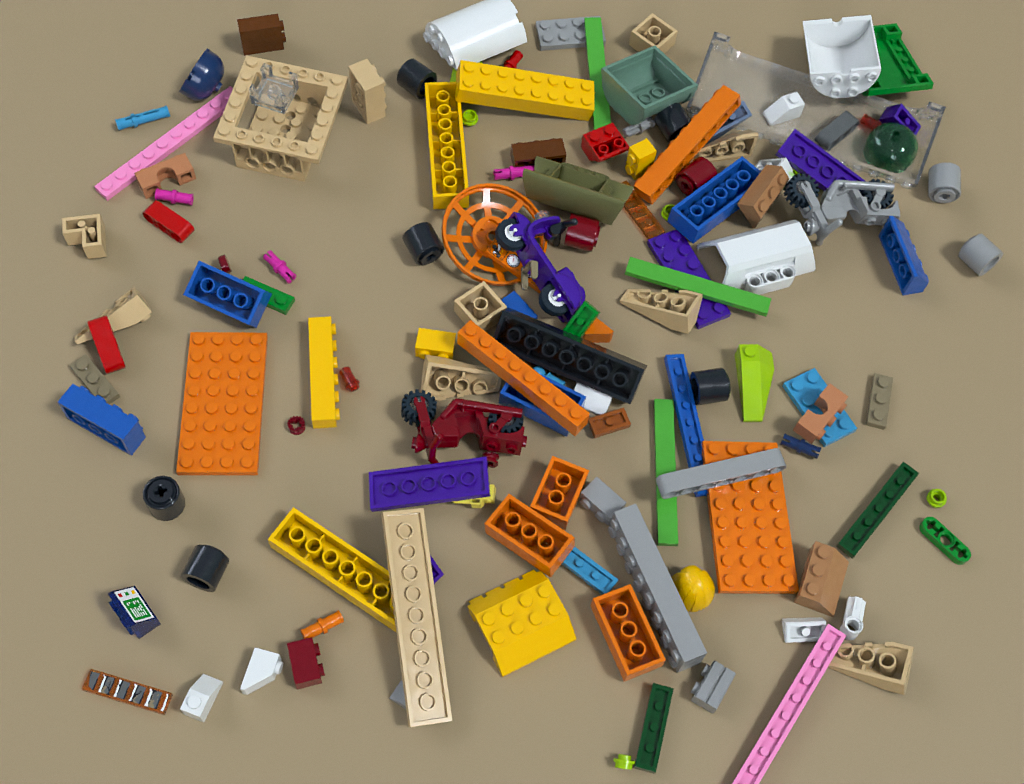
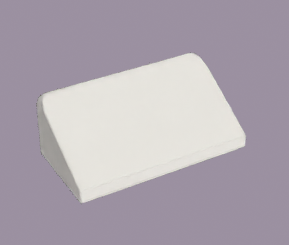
(595, 400)
(803, 629)

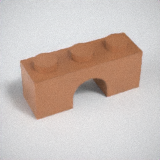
(176, 167)
(812, 425)

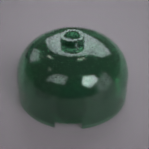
(891, 147)

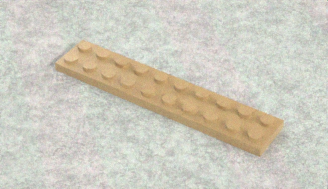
(416, 617)

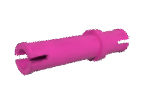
(511, 172)

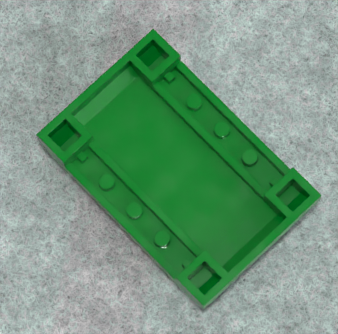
(898, 68)

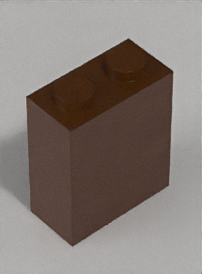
(261, 34)

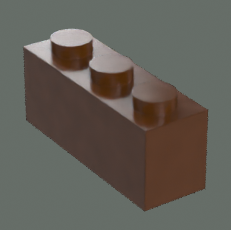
(525, 153)

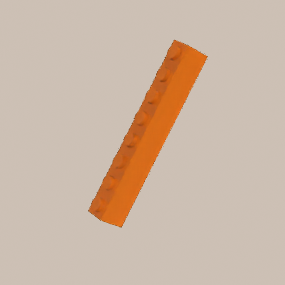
(687, 144)
(523, 378)

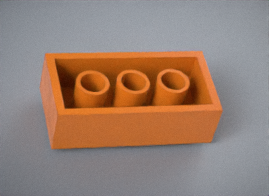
(529, 535)
(627, 632)

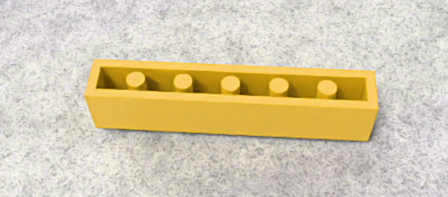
(322, 373)

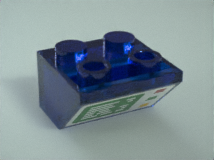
(133, 611)

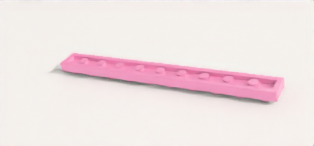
(164, 145)
(790, 707)

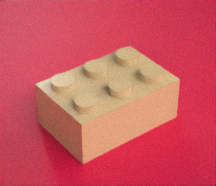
(367, 91)

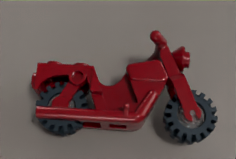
(498, 433)

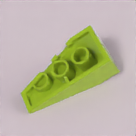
(754, 377)

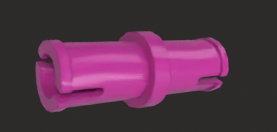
(174, 196)
(279, 266)

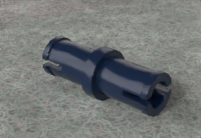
(800, 446)

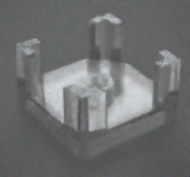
(273, 91)

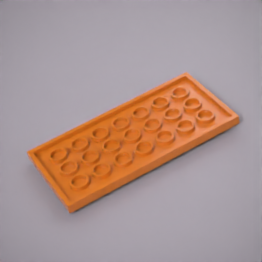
(223, 404)
(750, 527)

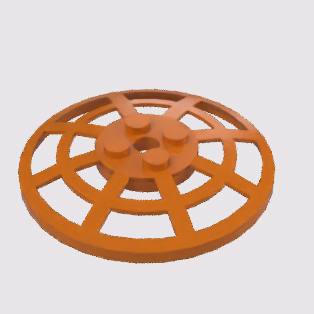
(482, 228)

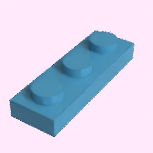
(590, 571)

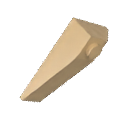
(730, 146)
(670, 309)
(127, 311)
(453, 378)
(876, 664)

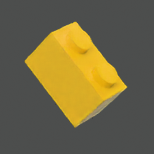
(639, 158)
(435, 343)

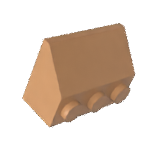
(763, 193)
(822, 579)

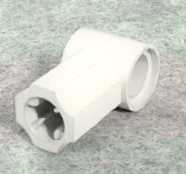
(853, 616)

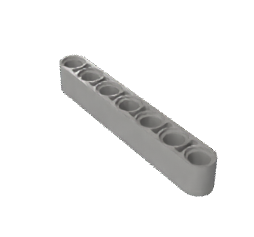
(720, 473)

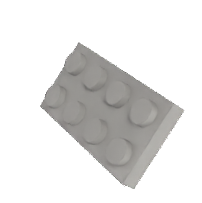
(562, 33)

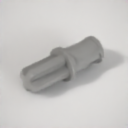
(639, 128)

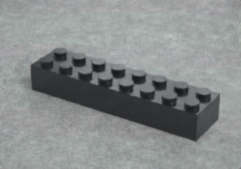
(570, 355)

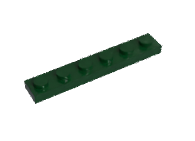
(877, 510)

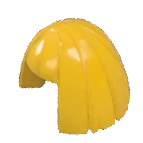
(694, 587)

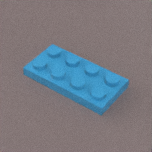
(804, 392)

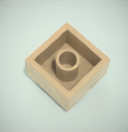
(653, 32)
(480, 306)

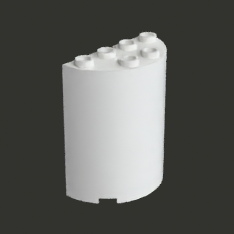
(476, 32)
(842, 55)

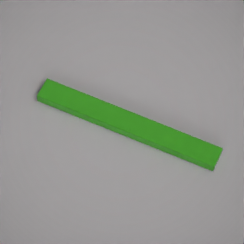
(596, 62)
(711, 290)
(665, 463)

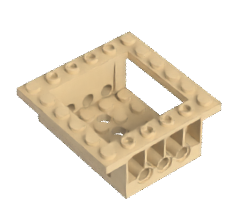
(264, 145)

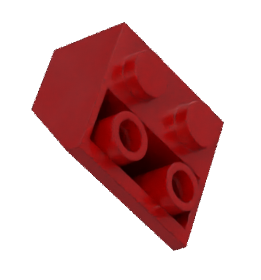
(603, 143)

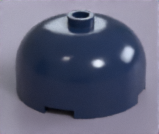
(204, 77)

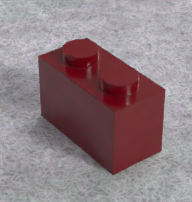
(304, 663)

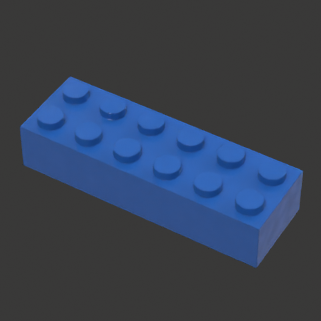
(713, 200)

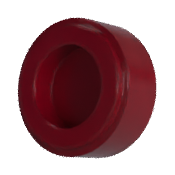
(225, 266)

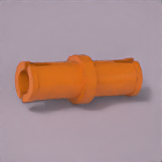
(322, 625)

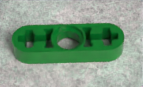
(930, 534)

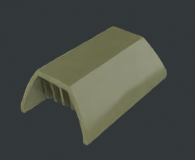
(576, 190)

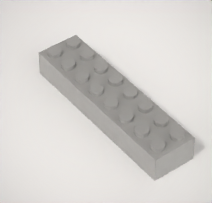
(656, 588)

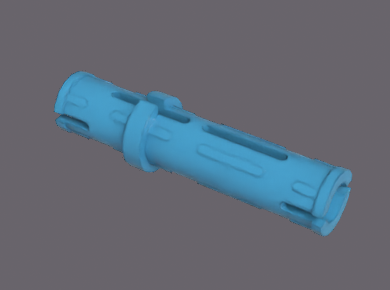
(144, 117)

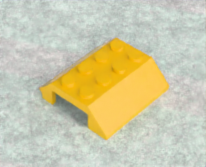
(522, 621)

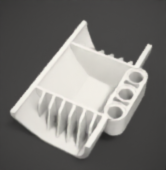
(765, 256)

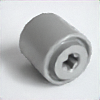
(944, 182)
(980, 254)

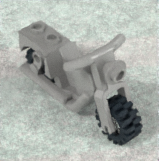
(864, 206)

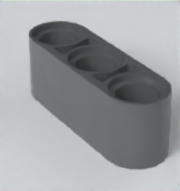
(837, 130)

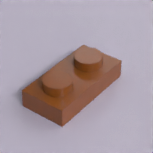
(609, 422)

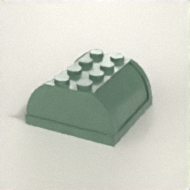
(645, 85)

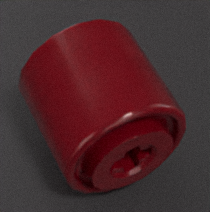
(695, 175)
(583, 235)

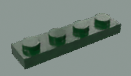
(653, 728)

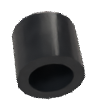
(413, 77)
(671, 121)
(423, 243)
(710, 386)
(165, 507)
(205, 567)

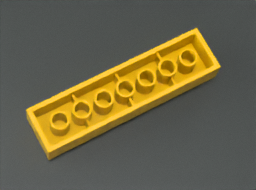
(524, 90)
(445, 144)
(335, 565)

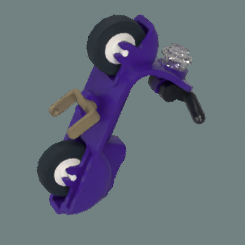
(559, 289)

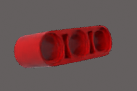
(168, 221)
(106, 344)

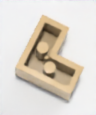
(88, 231)

